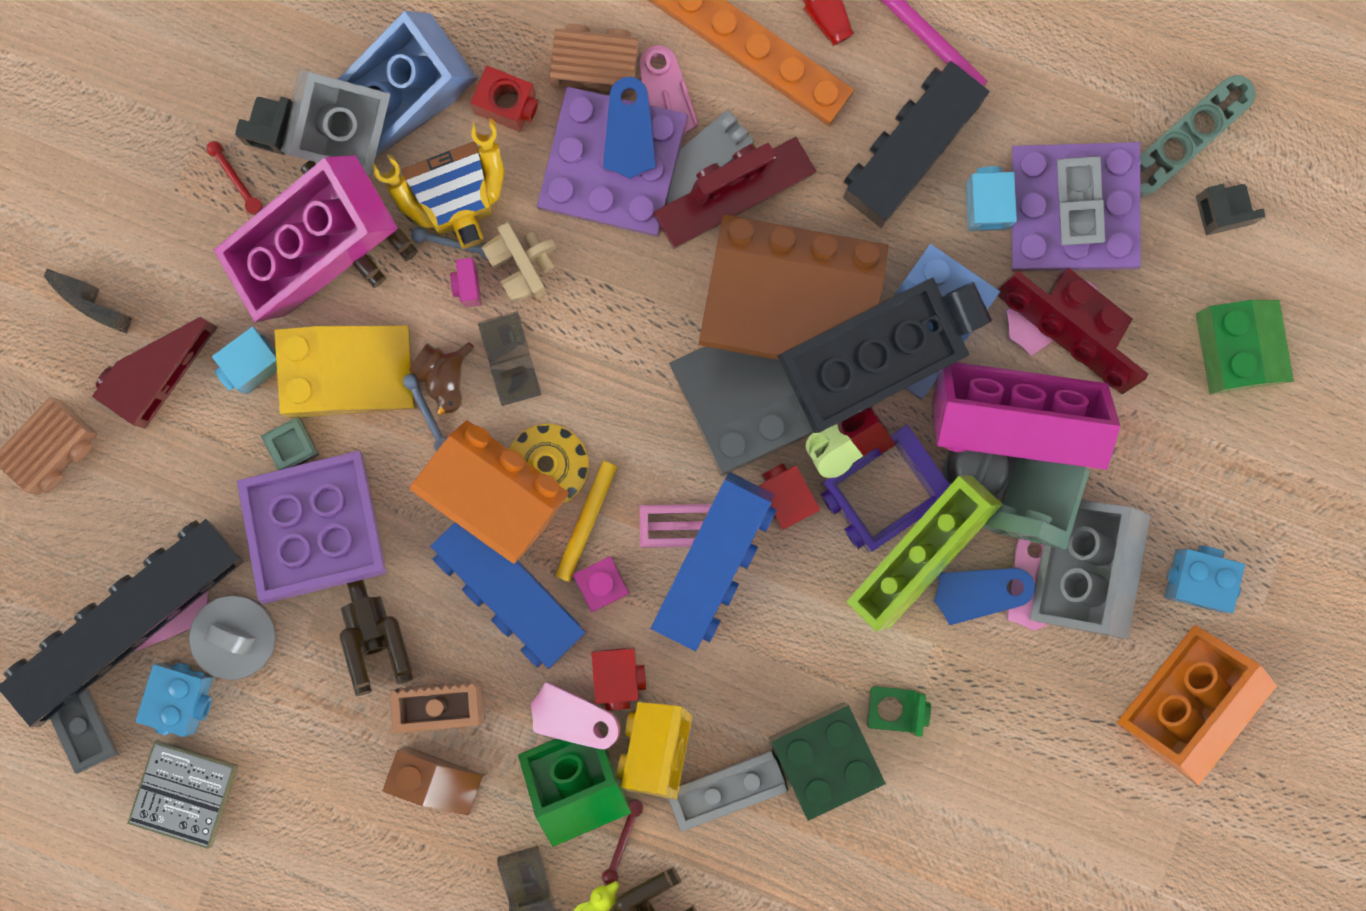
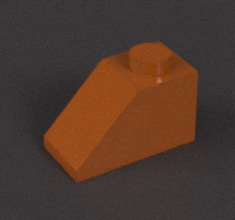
(432, 782)

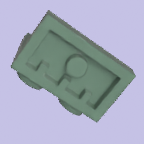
(1040, 502)

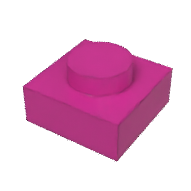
(466, 283)
(601, 584)

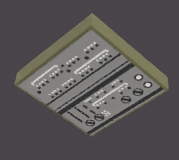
(182, 794)

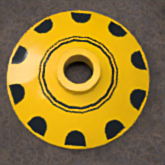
(565, 449)

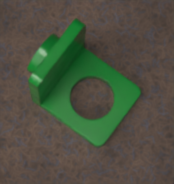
(914, 715)

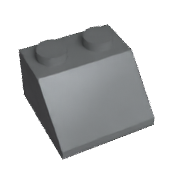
(334, 120)

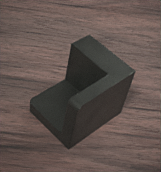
(266, 124)
(1226, 208)

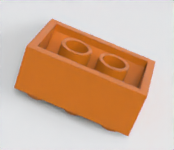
(489, 491)
(1197, 703)

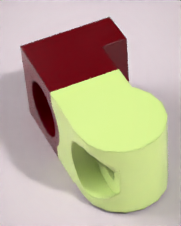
(847, 442)

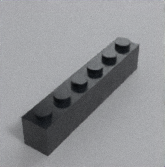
(119, 624)

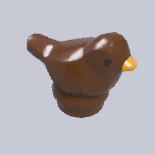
(441, 375)

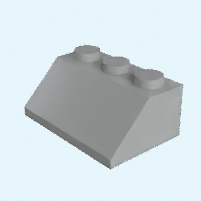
(1098, 575)

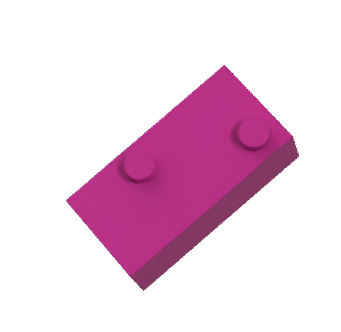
(305, 237)
(1025, 415)

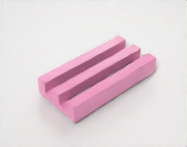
(646, 526)

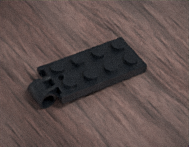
(882, 351)

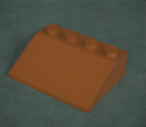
(785, 285)

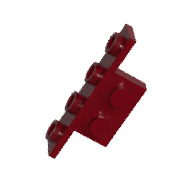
(734, 188)
(1079, 322)

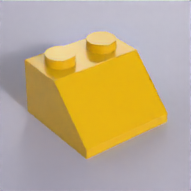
(655, 749)

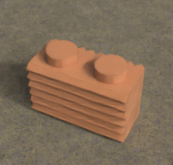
(592, 59)
(45, 447)
(437, 707)

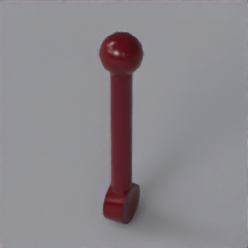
(610, 875)

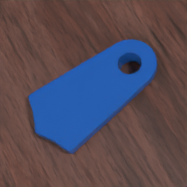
(629, 131)
(980, 593)

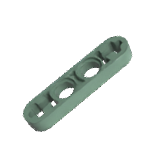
(1190, 137)

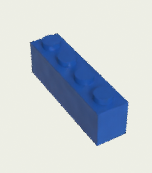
(713, 562)
(511, 593)

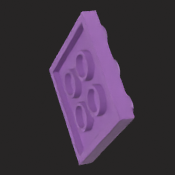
(584, 190)
(1037, 229)
(311, 527)

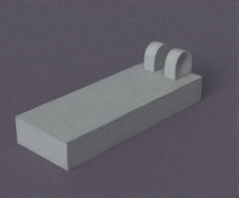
(712, 145)
(728, 790)

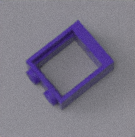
(922, 467)

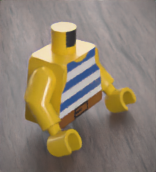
(451, 188)

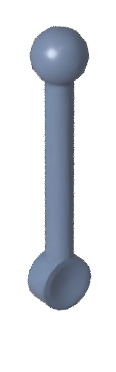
(420, 235)
(411, 383)

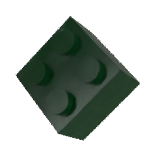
(827, 760)

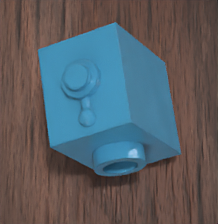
(1204, 579)
(175, 699)

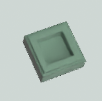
(290, 444)

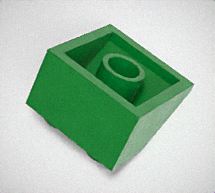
(1244, 345)
(572, 788)

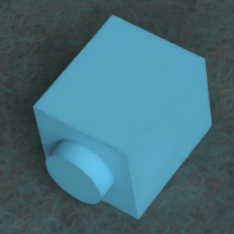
(991, 199)
(246, 361)

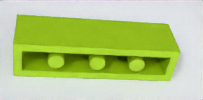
(924, 552)

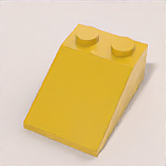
(342, 370)

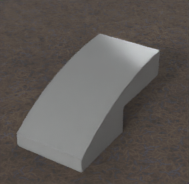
(1080, 200)

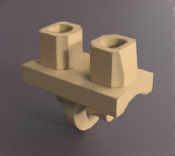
(526, 281)

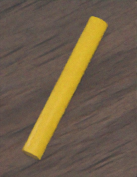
(586, 521)

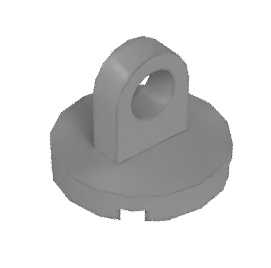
(232, 637)

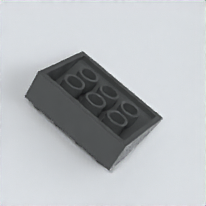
(740, 405)

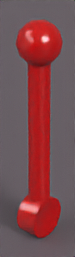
(252, 204)

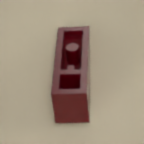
(145, 379)

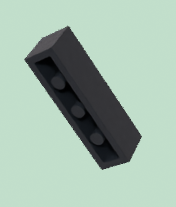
(915, 144)

